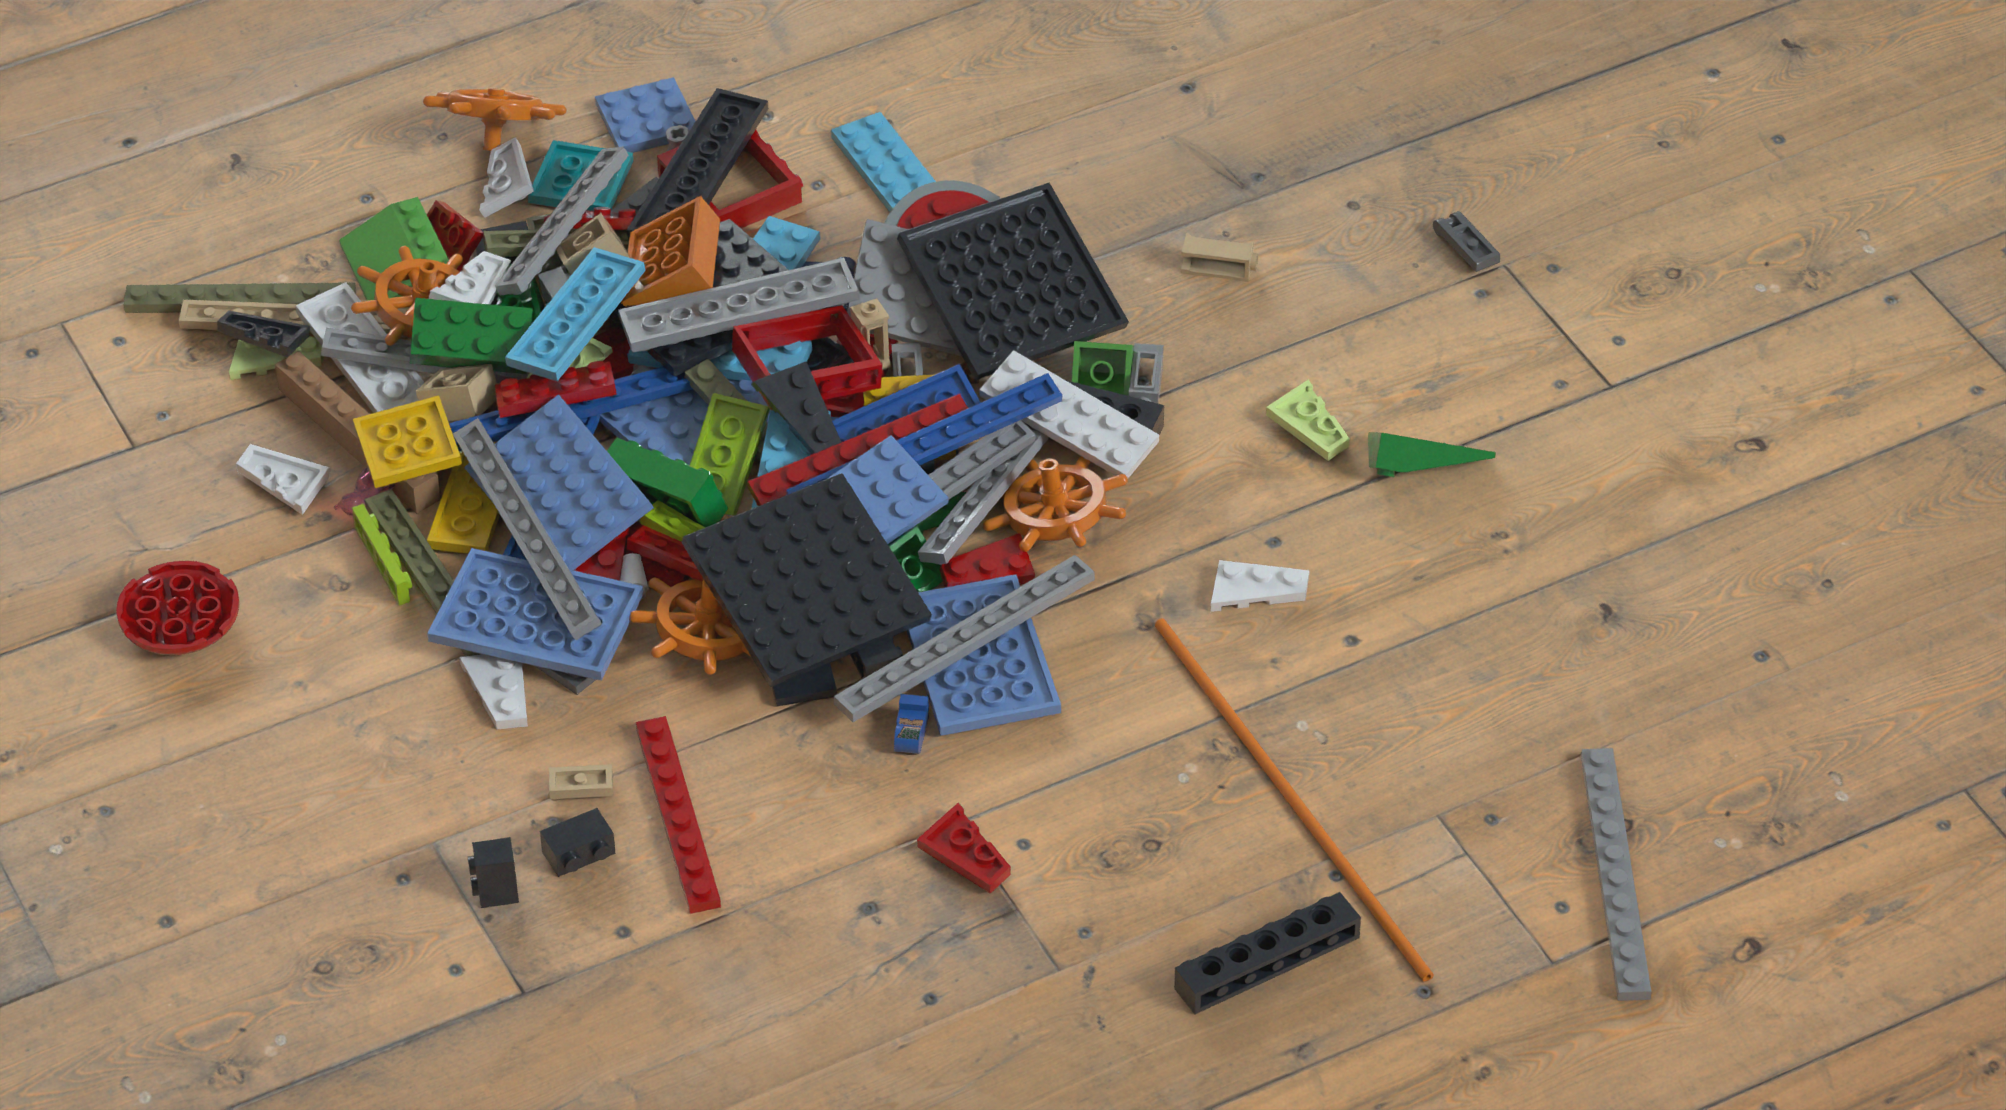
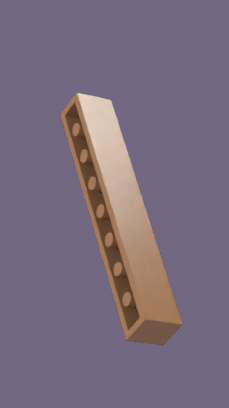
(335, 414)

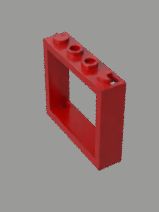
(762, 204)
(832, 382)

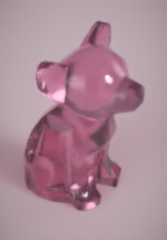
(363, 489)

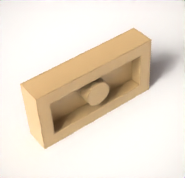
(580, 781)

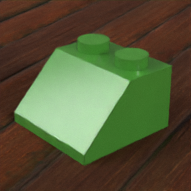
(1103, 366)

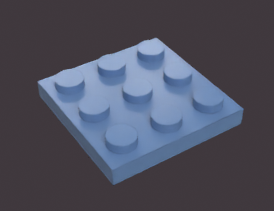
(643, 114)
(893, 488)

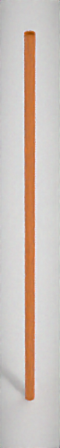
(1295, 801)

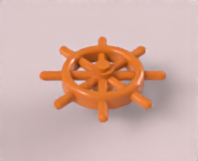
(495, 108)
(423, 275)
(1056, 502)
(702, 618)

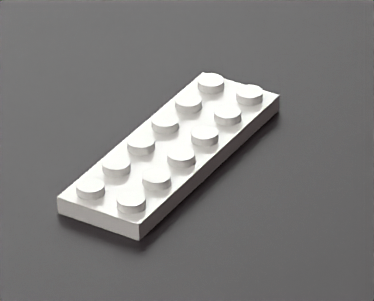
(378, 385)
(1079, 420)

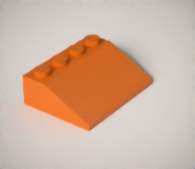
(676, 253)

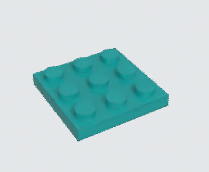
(562, 169)

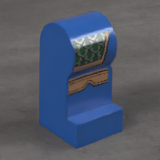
(911, 723)

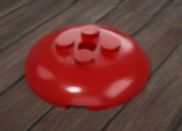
(178, 608)

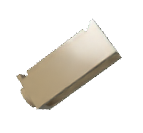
(1218, 258)
(873, 316)

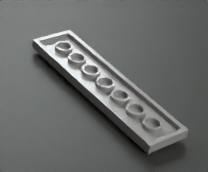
(738, 304)

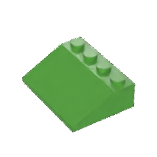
(379, 239)

